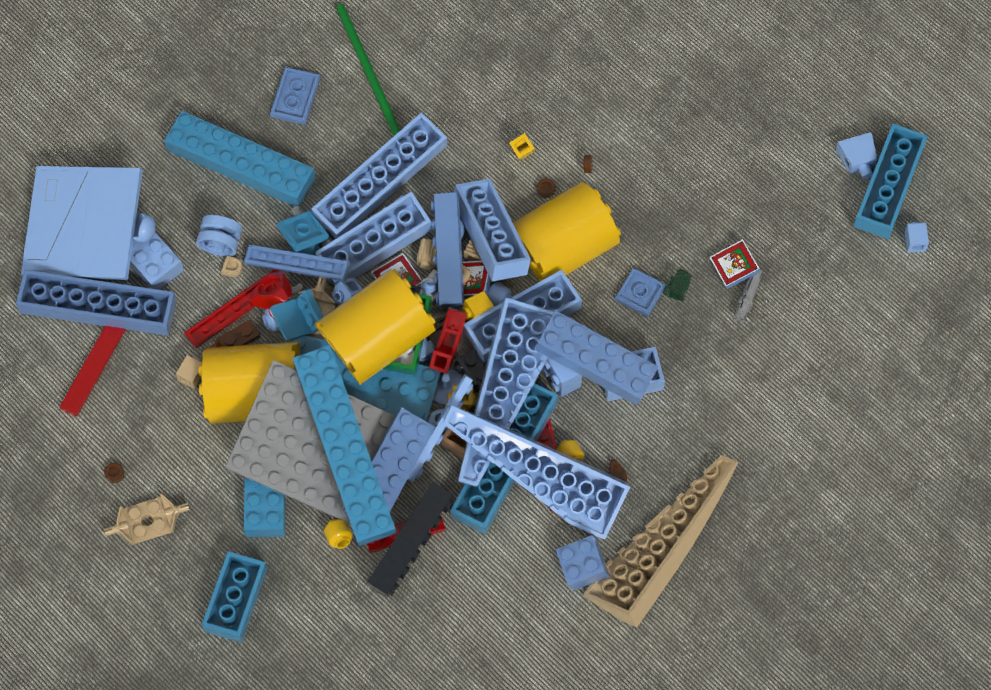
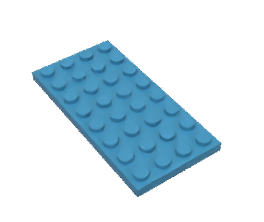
(386, 388)

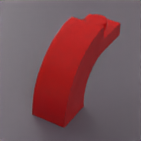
(449, 341)

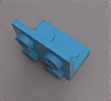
(297, 316)

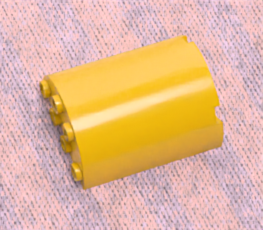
(567, 231)
(376, 325)
(235, 376)

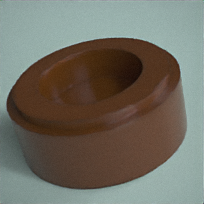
(588, 164)
(545, 188)
(114, 472)

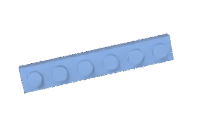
(463, 387)

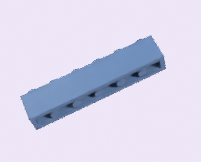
(448, 250)

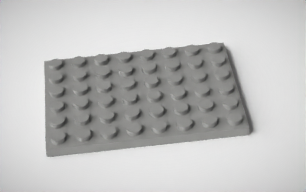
(284, 446)

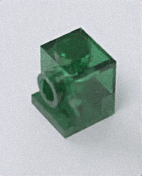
(678, 285)

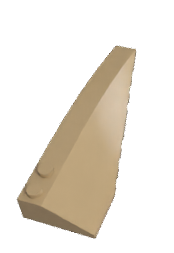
(656, 553)

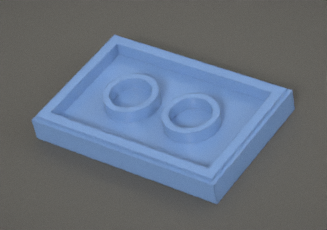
(295, 95)

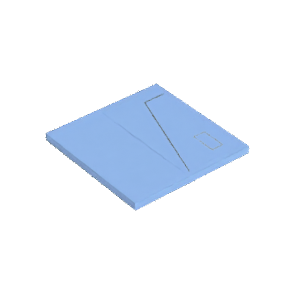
(82, 221)

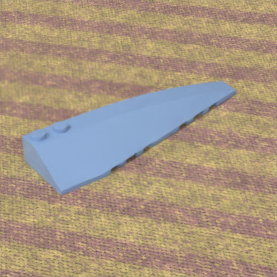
(508, 375)
(566, 485)

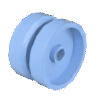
(219, 235)

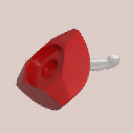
(273, 290)

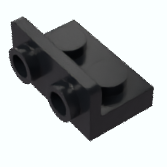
(472, 366)

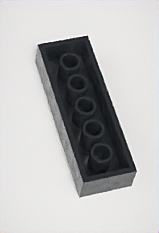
(408, 541)

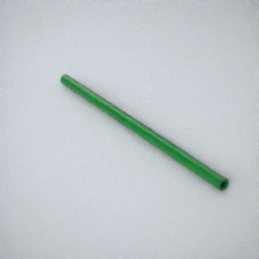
(368, 69)

